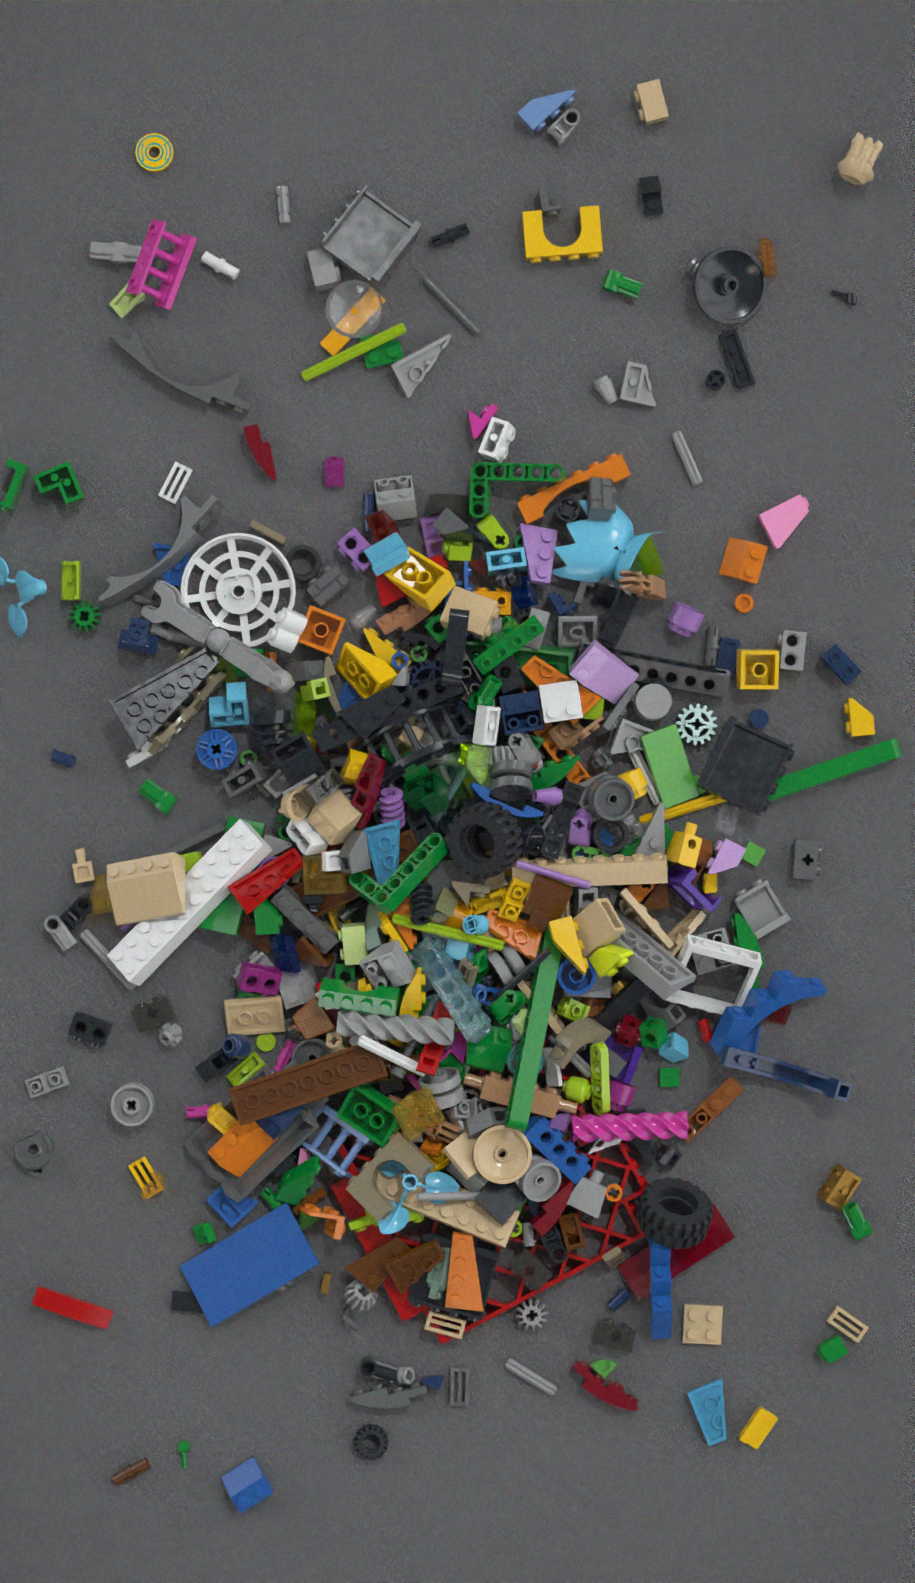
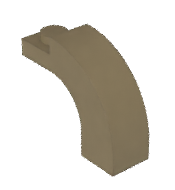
(574, 1037)

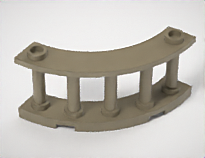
(186, 713)

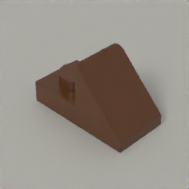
(572, 1231)

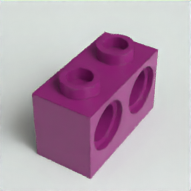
(261, 975)

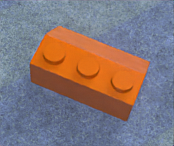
(241, 1147)

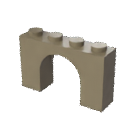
(365, 1187)

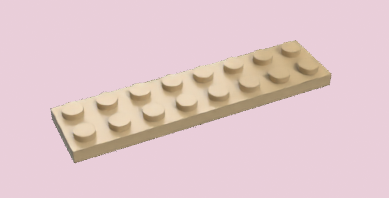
(459, 1214)

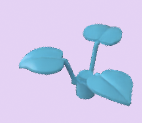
(28, 588)
(435, 1183)

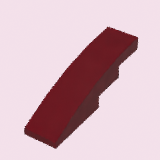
(368, 787)

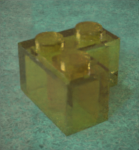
(321, 881)

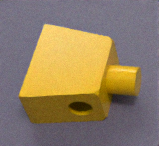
(684, 846)

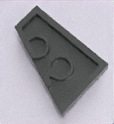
(619, 710)

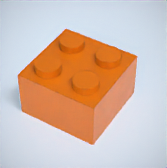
(322, 630)

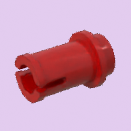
(705, 1030)

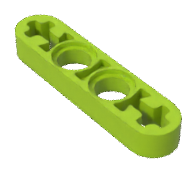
(600, 1097)

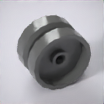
(511, 780)
(621, 796)
(312, 1046)

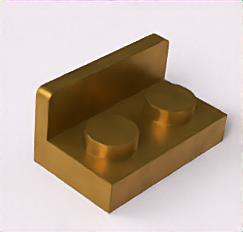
(839, 1187)

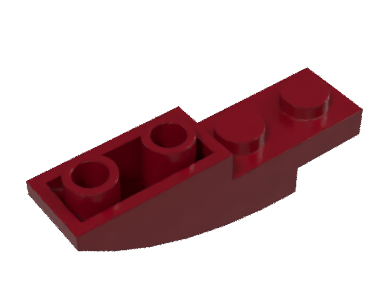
(610, 1392)

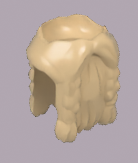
(860, 160)

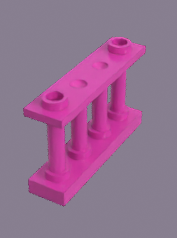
(176, 268)

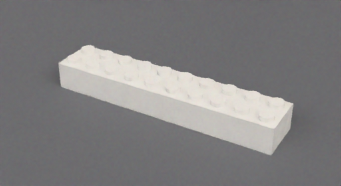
(205, 889)

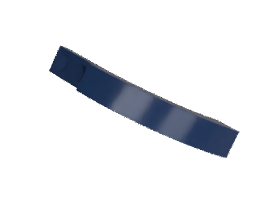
(786, 1072)

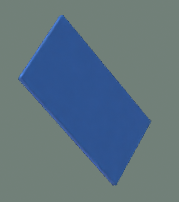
(249, 1265)

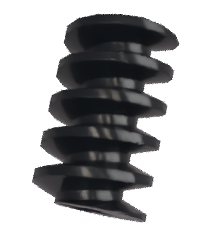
(421, 904)

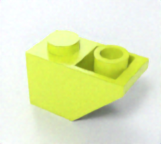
(609, 958)

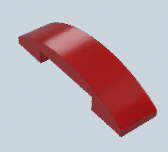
(432, 1051)

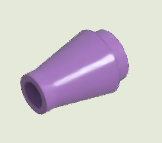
(548, 796)

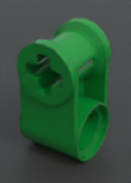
(507, 1005)

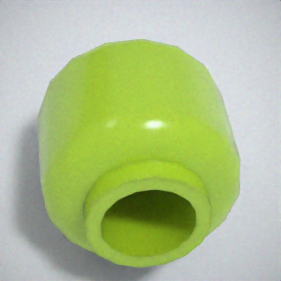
(577, 1089)

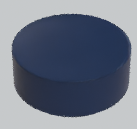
(758, 718)

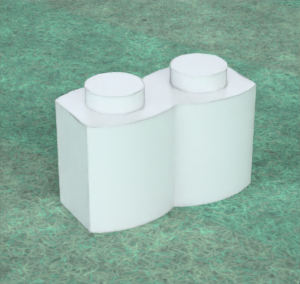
(286, 630)
(306, 837)

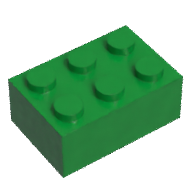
(370, 1114)

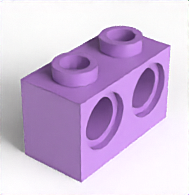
(354, 553)

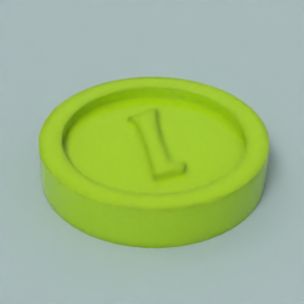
(266, 1042)

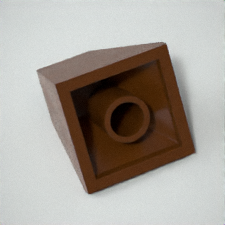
(311, 954)

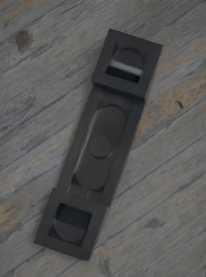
(561, 820)

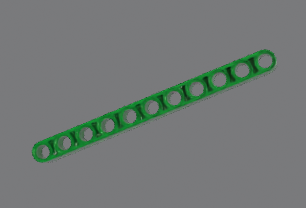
(533, 1036)

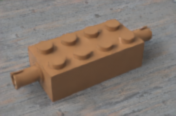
(498, 1090)

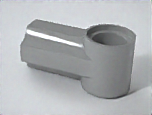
(61, 933)

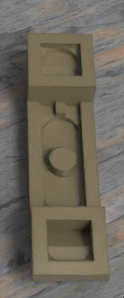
(329, 671)

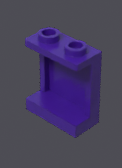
(630, 1054)

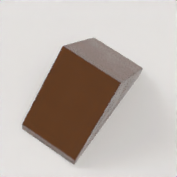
(657, 898)

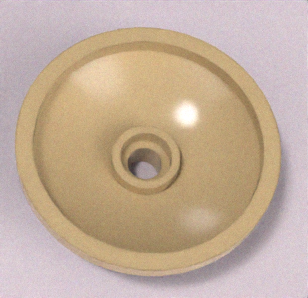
(506, 1168)

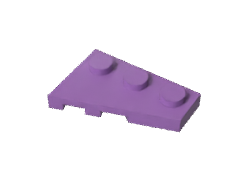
(539, 552)

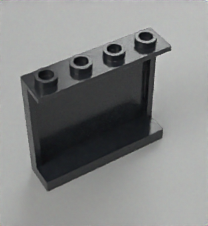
(745, 767)
(486, 1262)

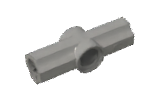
(115, 252)

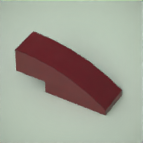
(261, 451)
(552, 1208)

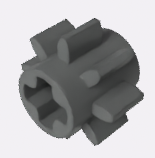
(601, 758)

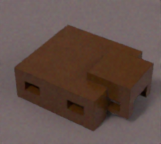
(545, 901)

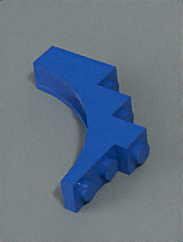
(759, 1003)
(660, 1291)

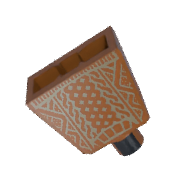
(311, 1020)

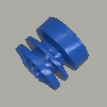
(228, 749)

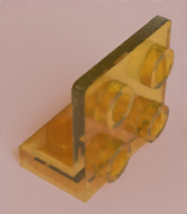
(417, 1113)

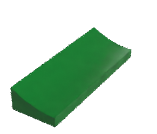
(556, 657)
(228, 914)

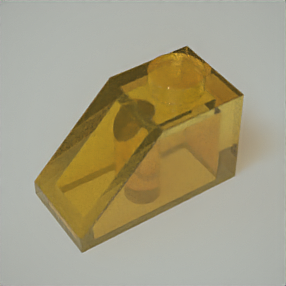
(100, 896)

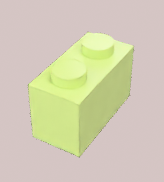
(354, 943)

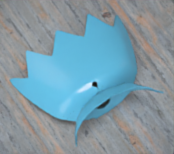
(594, 549)

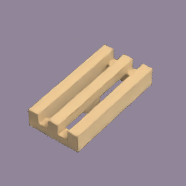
(437, 1314)
(834, 1314)

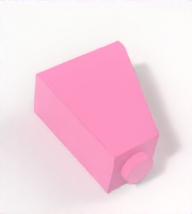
(783, 519)

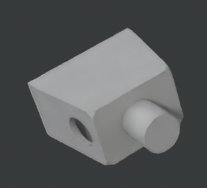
(589, 1194)

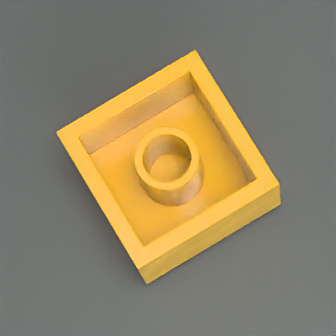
(757, 669)

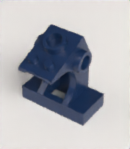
(138, 639)

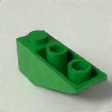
(295, 1182)

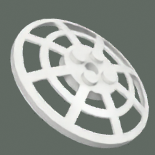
(238, 577)

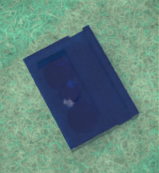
(285, 953)

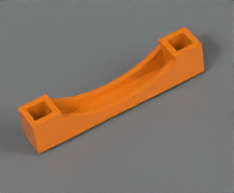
(533, 507)

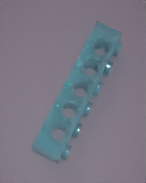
(452, 999)

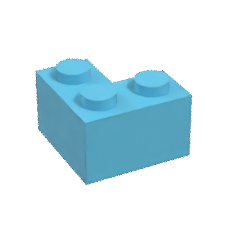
(230, 709)

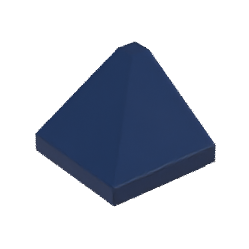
(433, 1381)

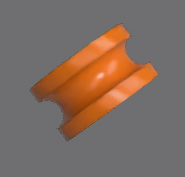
(616, 1187)

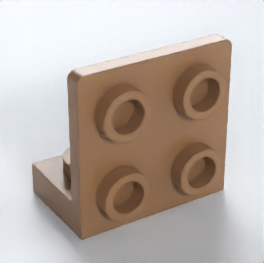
(566, 733)

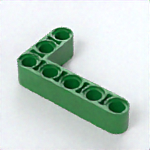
(508, 476)
(404, 879)

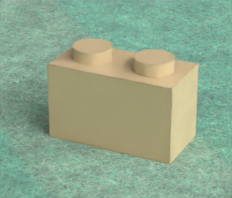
(651, 102)

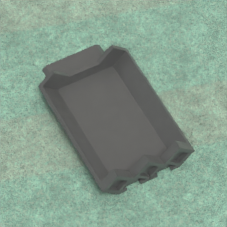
(239, 1188)

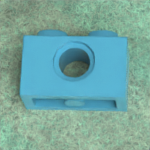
(505, 559)

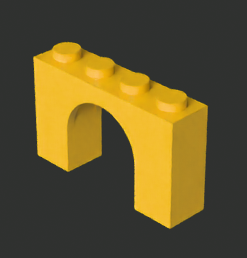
(539, 248)

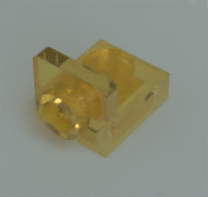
(151, 1188)

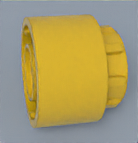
(636, 780)

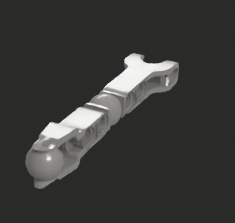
(217, 640)

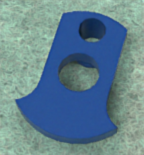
(480, 992)

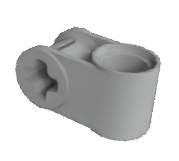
(563, 126)
(526, 749)

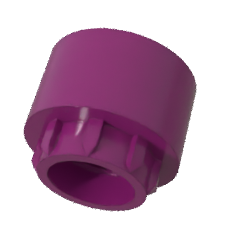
(620, 1094)

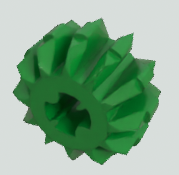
(78, 615)

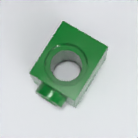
(439, 637)
(341, 967)
(653, 1032)
(832, 1349)

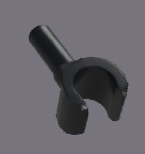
(850, 297)

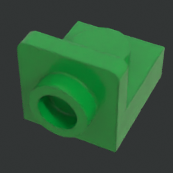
(205, 1232)

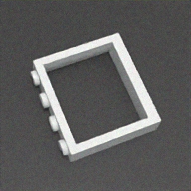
(723, 952)

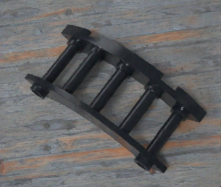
(420, 754)

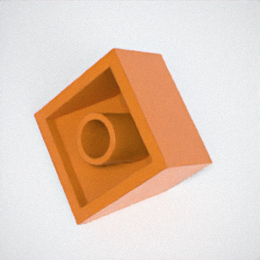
(743, 560)

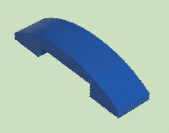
(482, 794)

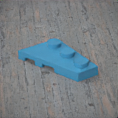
(384, 848)
(709, 1410)

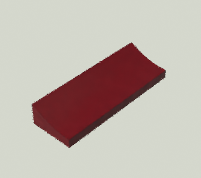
(637, 1267)

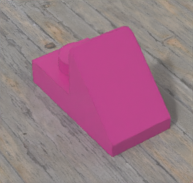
(478, 424)

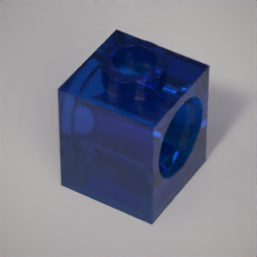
(525, 594)

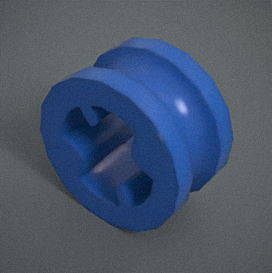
(405, 657)

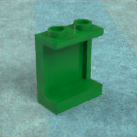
(16, 486)

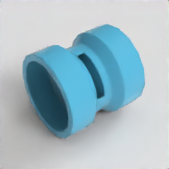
(475, 924)

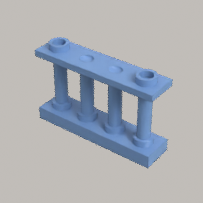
(361, 1140)

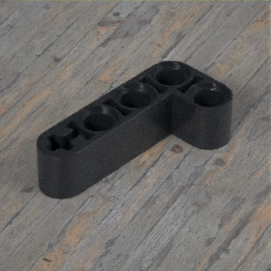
(455, 648)

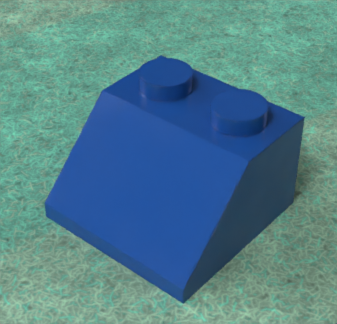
(247, 1484)

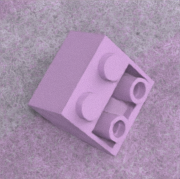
(726, 856)

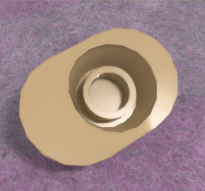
(293, 806)

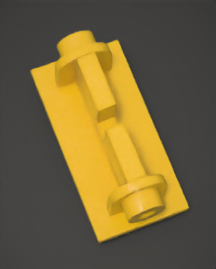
(491, 900)

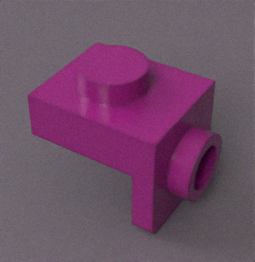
(334, 472)

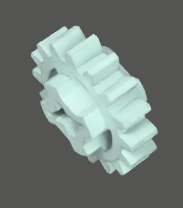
(697, 715)

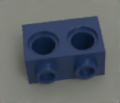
(840, 664)

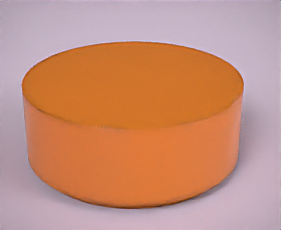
(743, 603)

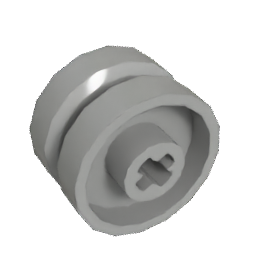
(509, 963)
(444, 1086)
(121, 1106)
(540, 1179)

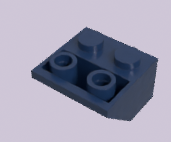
(521, 712)

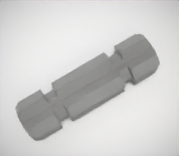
(283, 204)

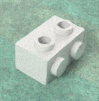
(497, 440)

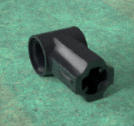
(380, 1370)

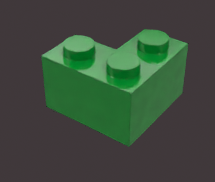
(61, 478)

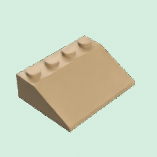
(147, 888)

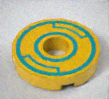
(154, 141)

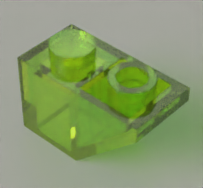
(305, 714)
(474, 761)

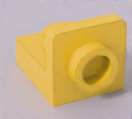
(220, 1118)

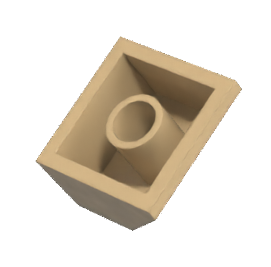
(334, 818)

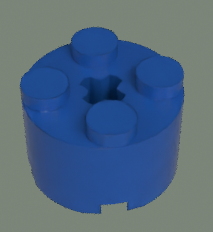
(577, 986)

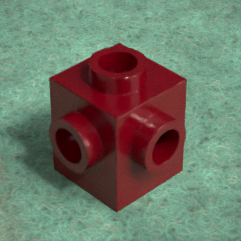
(628, 1031)

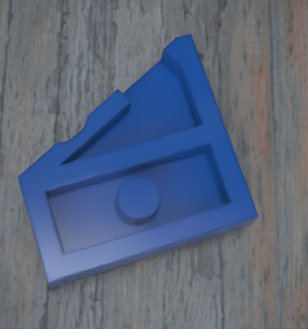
(173, 575)
(228, 1208)

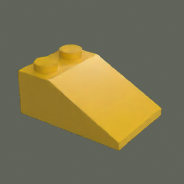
(422, 580)
(364, 671)

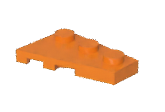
(516, 934)

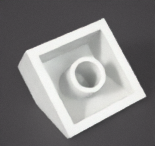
(560, 701)

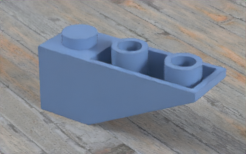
(541, 109)

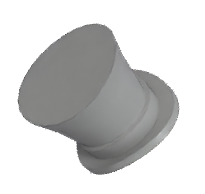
(652, 702)

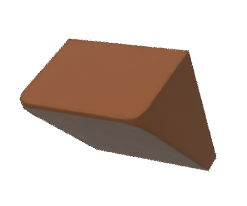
(595, 1004)

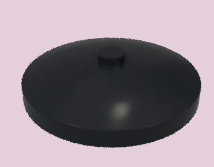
(729, 285)

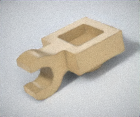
(83, 869)

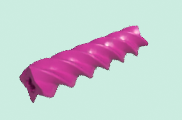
(628, 1126)

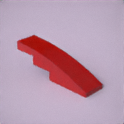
(72, 1307)

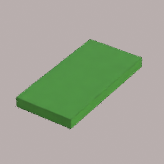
(669, 765)

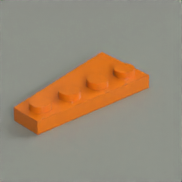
(463, 1276)

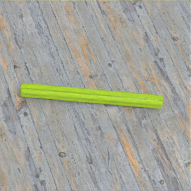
(353, 351)
(449, 932)

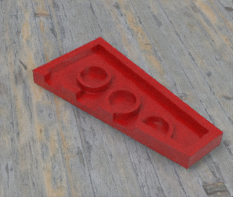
(262, 882)

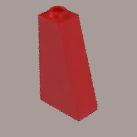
(390, 592)

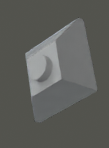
(298, 987)

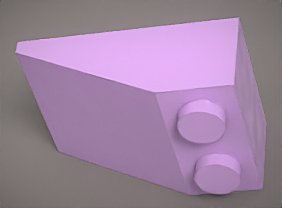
(603, 672)

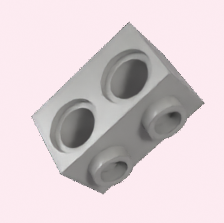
(796, 651)

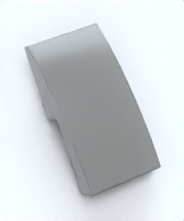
(47, 1082)
(469, 1107)

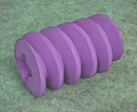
(392, 805)

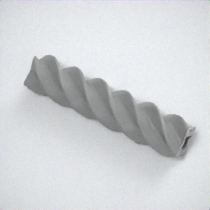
(404, 1027)

